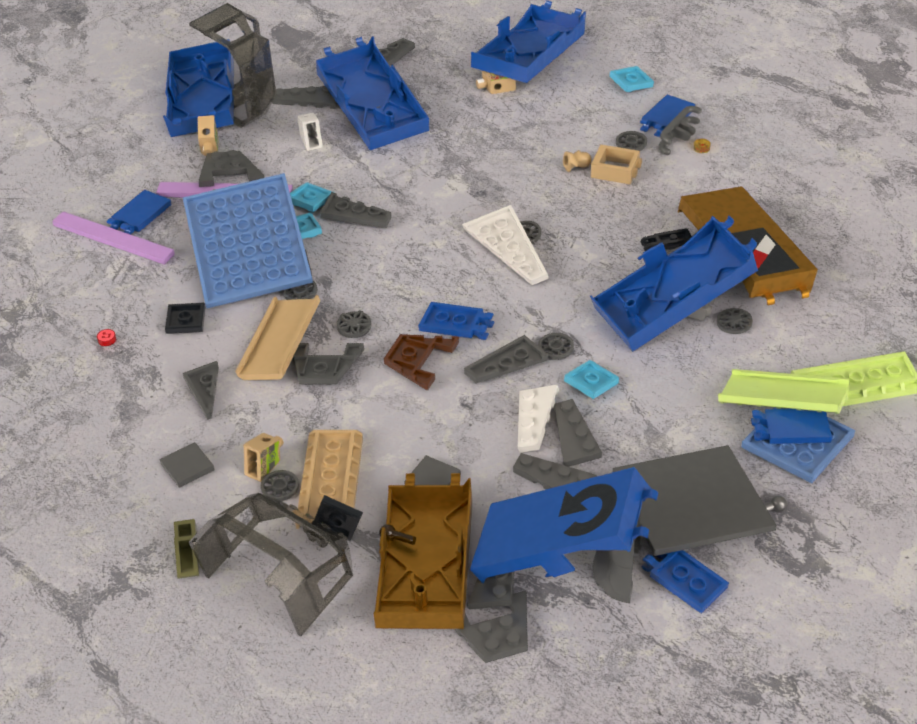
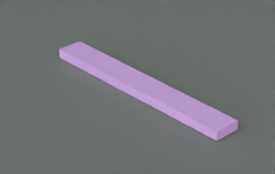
(185, 189)
(113, 237)

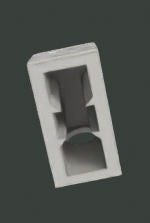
(309, 127)

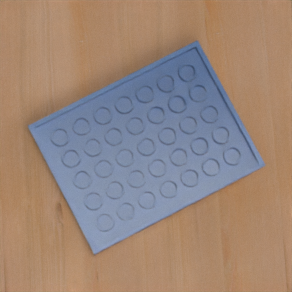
(246, 240)

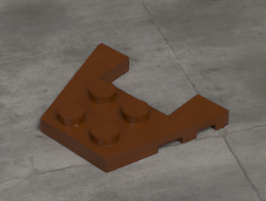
(412, 351)

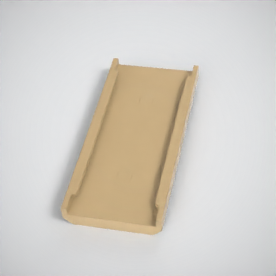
(277, 339)
(330, 469)

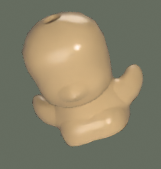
(576, 159)

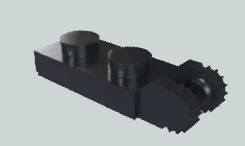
(670, 239)

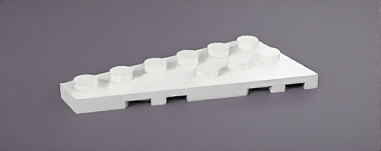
(507, 239)

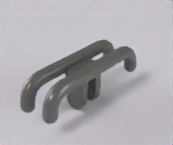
(679, 128)

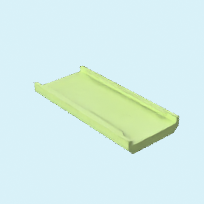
(871, 377)
(785, 390)

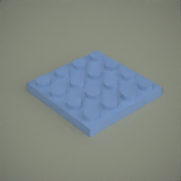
(802, 459)

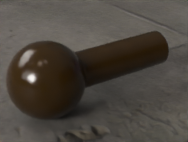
(391, 534)

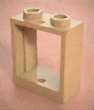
(614, 173)

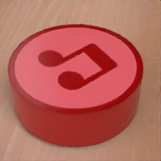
(106, 337)

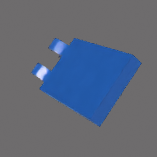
(663, 113)
(139, 212)
(456, 320)
(791, 426)
(686, 578)

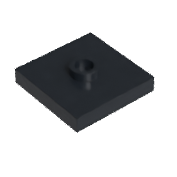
(185, 318)
(338, 516)

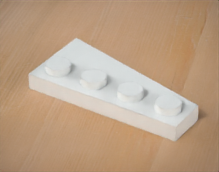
(533, 416)

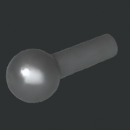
(778, 504)

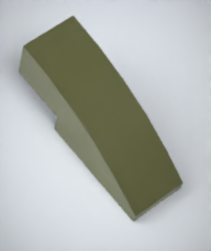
(186, 561)

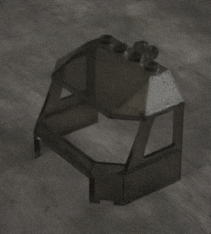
(251, 54)
(291, 577)

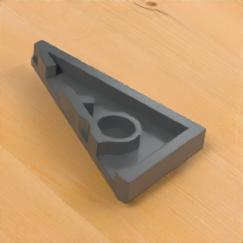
(202, 384)

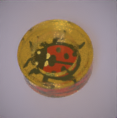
(701, 145)

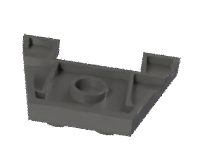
(227, 164)
(325, 368)
(501, 635)

